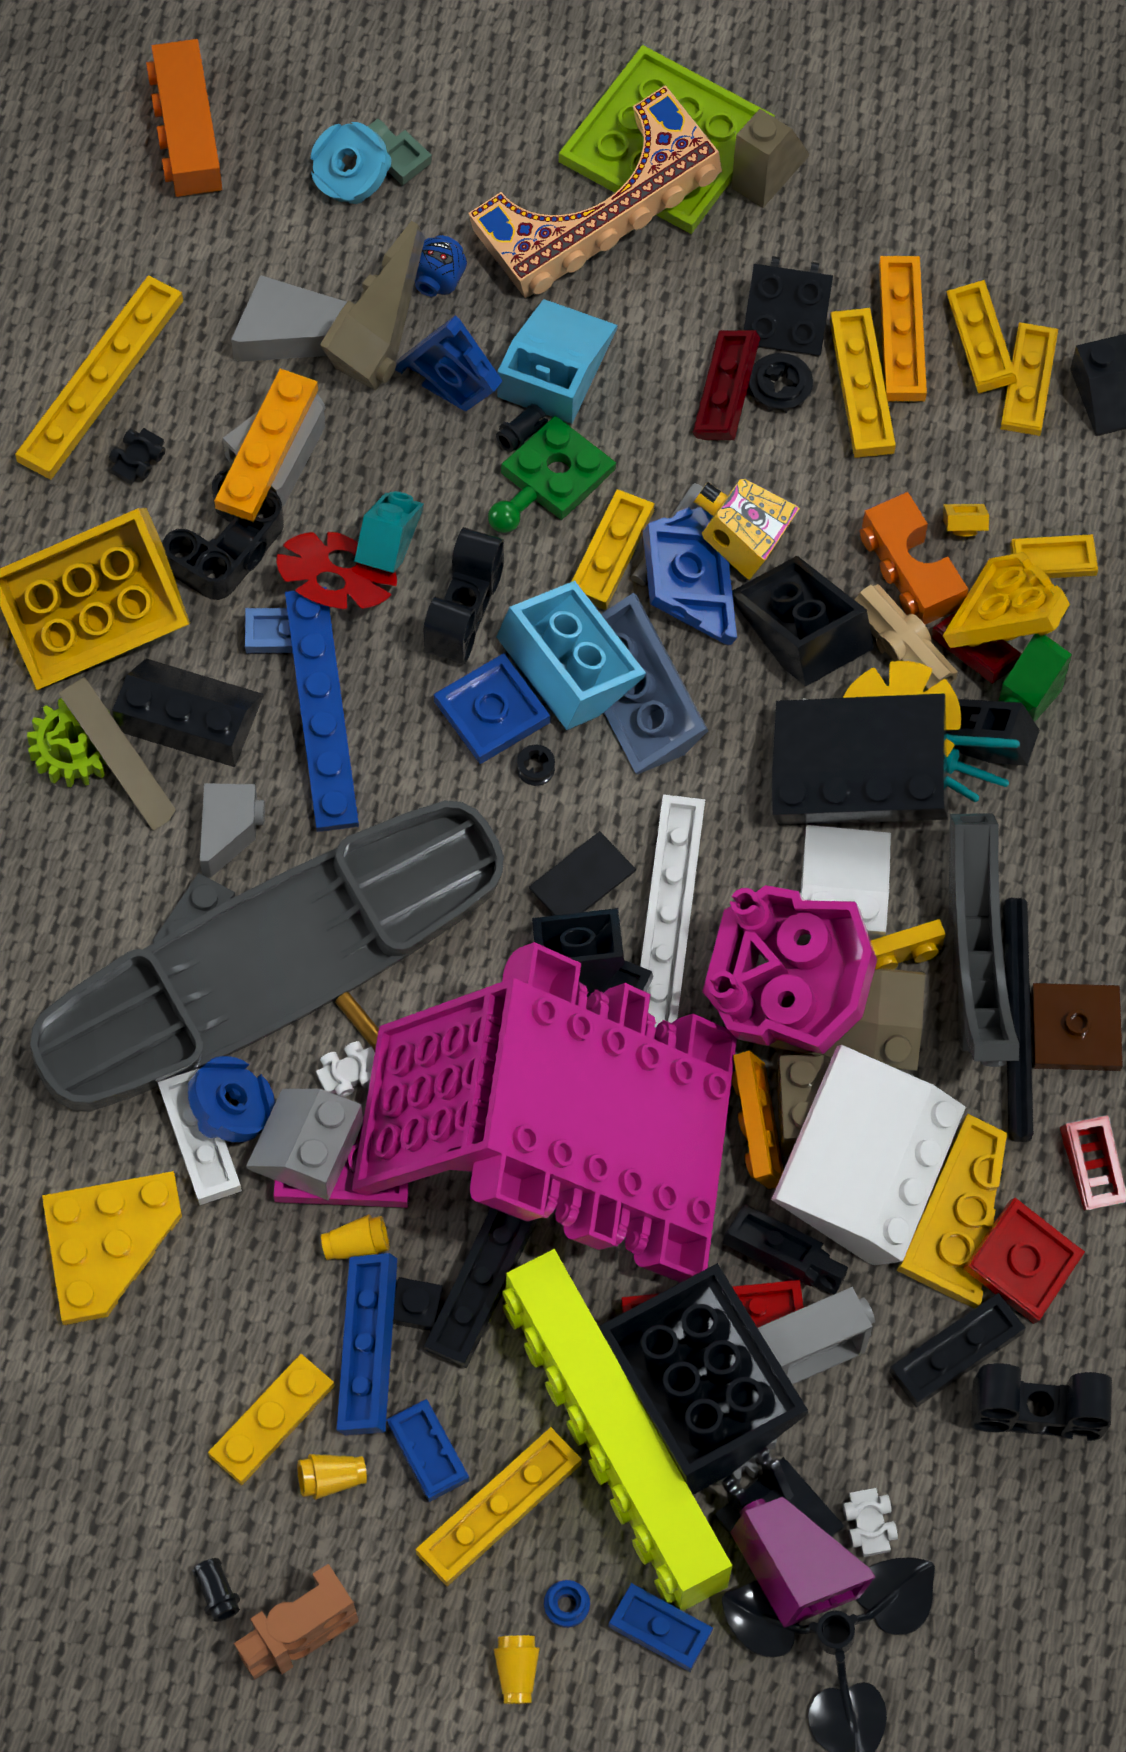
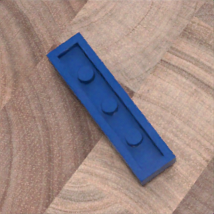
(367, 1344)

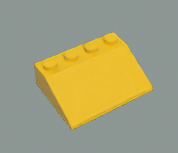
(91, 598)

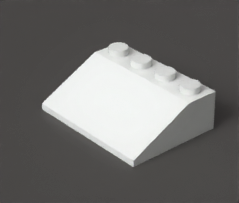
(868, 1156)

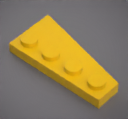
(958, 1213)

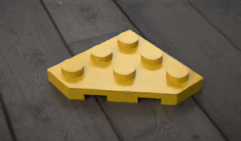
(1006, 603)
(106, 1239)

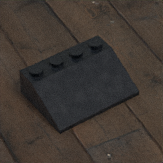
(860, 760)
(704, 1376)

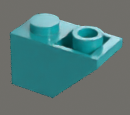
(388, 531)

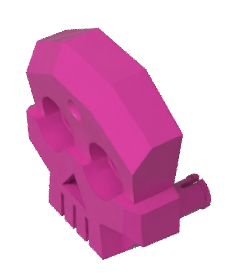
(825, 976)

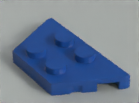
(452, 365)
(689, 575)

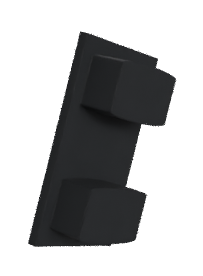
(583, 877)

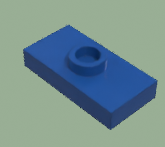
(428, 1450)

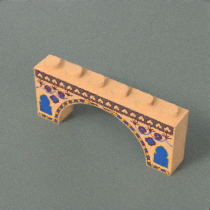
(543, 247)

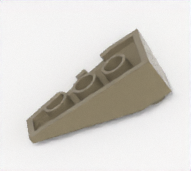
(369, 333)

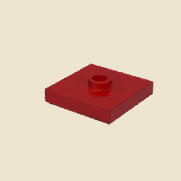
(1024, 1260)

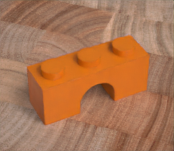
(925, 588)

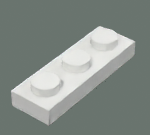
(204, 1157)

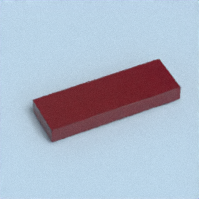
(726, 385)

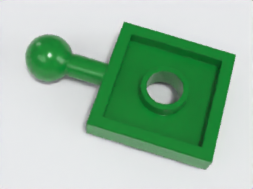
(554, 491)

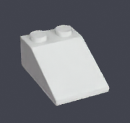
(848, 867)

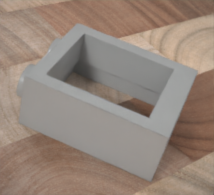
(820, 1335)

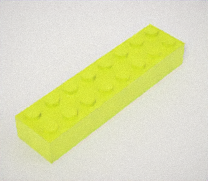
(617, 1432)

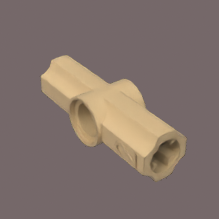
(903, 635)

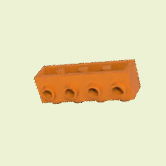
(186, 118)

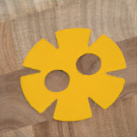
(908, 679)

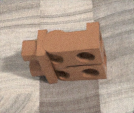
(297, 1626)

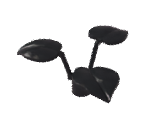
(854, 1715)

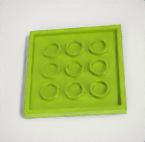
(611, 145)

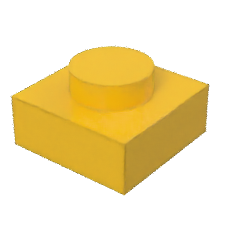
(965, 519)

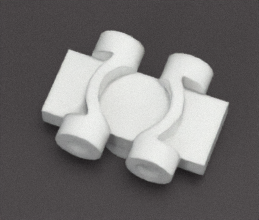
(343, 1074)
(870, 1529)

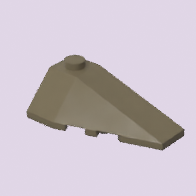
(890, 1021)

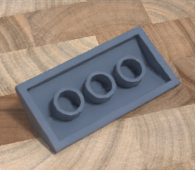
(657, 715)

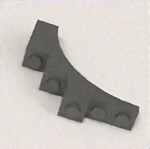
(978, 962)

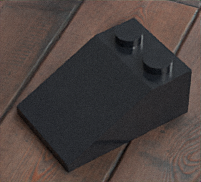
(804, 620)

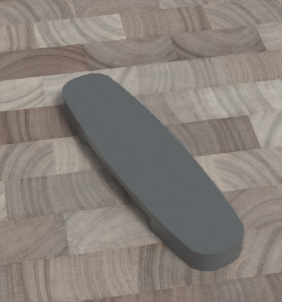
(266, 956)

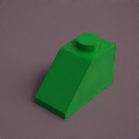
(1037, 675)

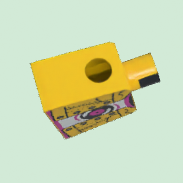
(745, 523)

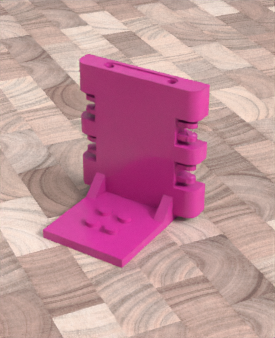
(559, 1109)

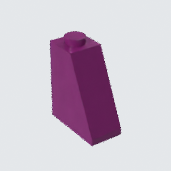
(797, 1561)

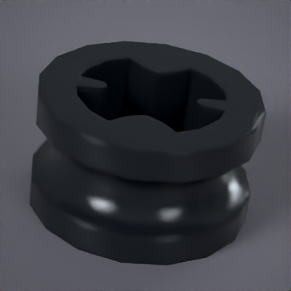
(542, 753)

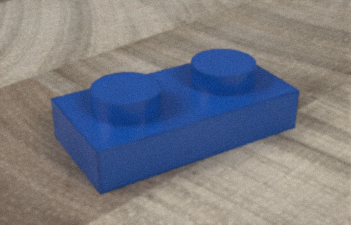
(660, 1627)

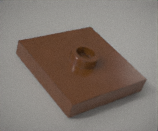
(1076, 1027)

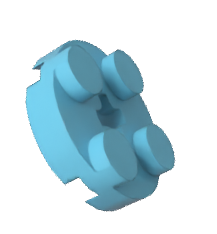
(370, 165)

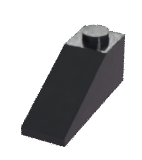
(997, 720)

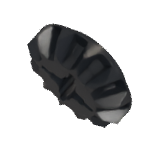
(772, 368)

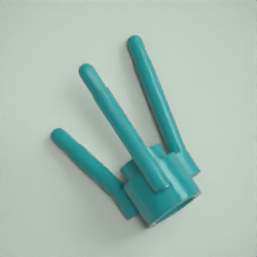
(954, 764)

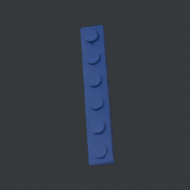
(321, 713)

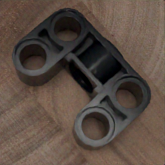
(232, 553)
(475, 577)
(1072, 1409)

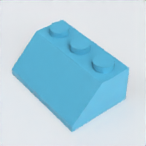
(569, 653)

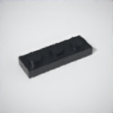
(957, 1350)

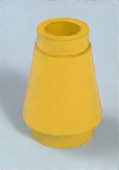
(356, 1238)
(329, 1474)
(516, 1667)

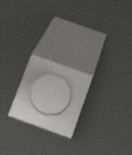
(228, 823)

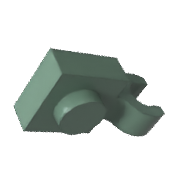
(406, 153)

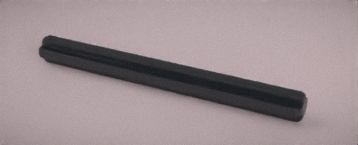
(1018, 989)

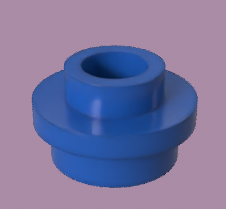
(566, 1589)

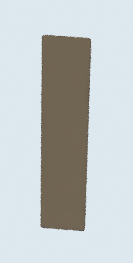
(118, 753)

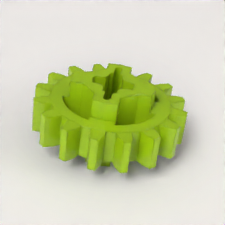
(52, 747)

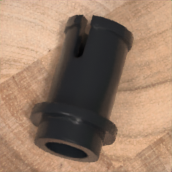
(514, 434)
(216, 1590)

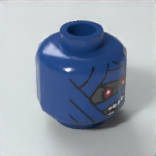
(440, 266)

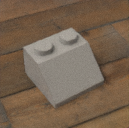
(307, 1140)

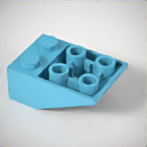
(554, 359)

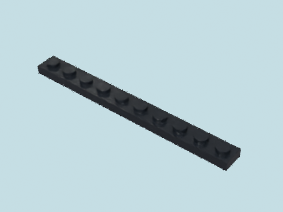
(494, 1254)

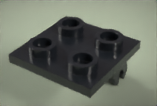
(788, 307)
(777, 1481)

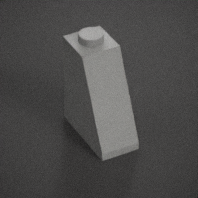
(283, 322)
(298, 453)

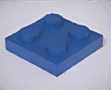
(492, 708)

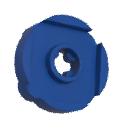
(219, 1117)

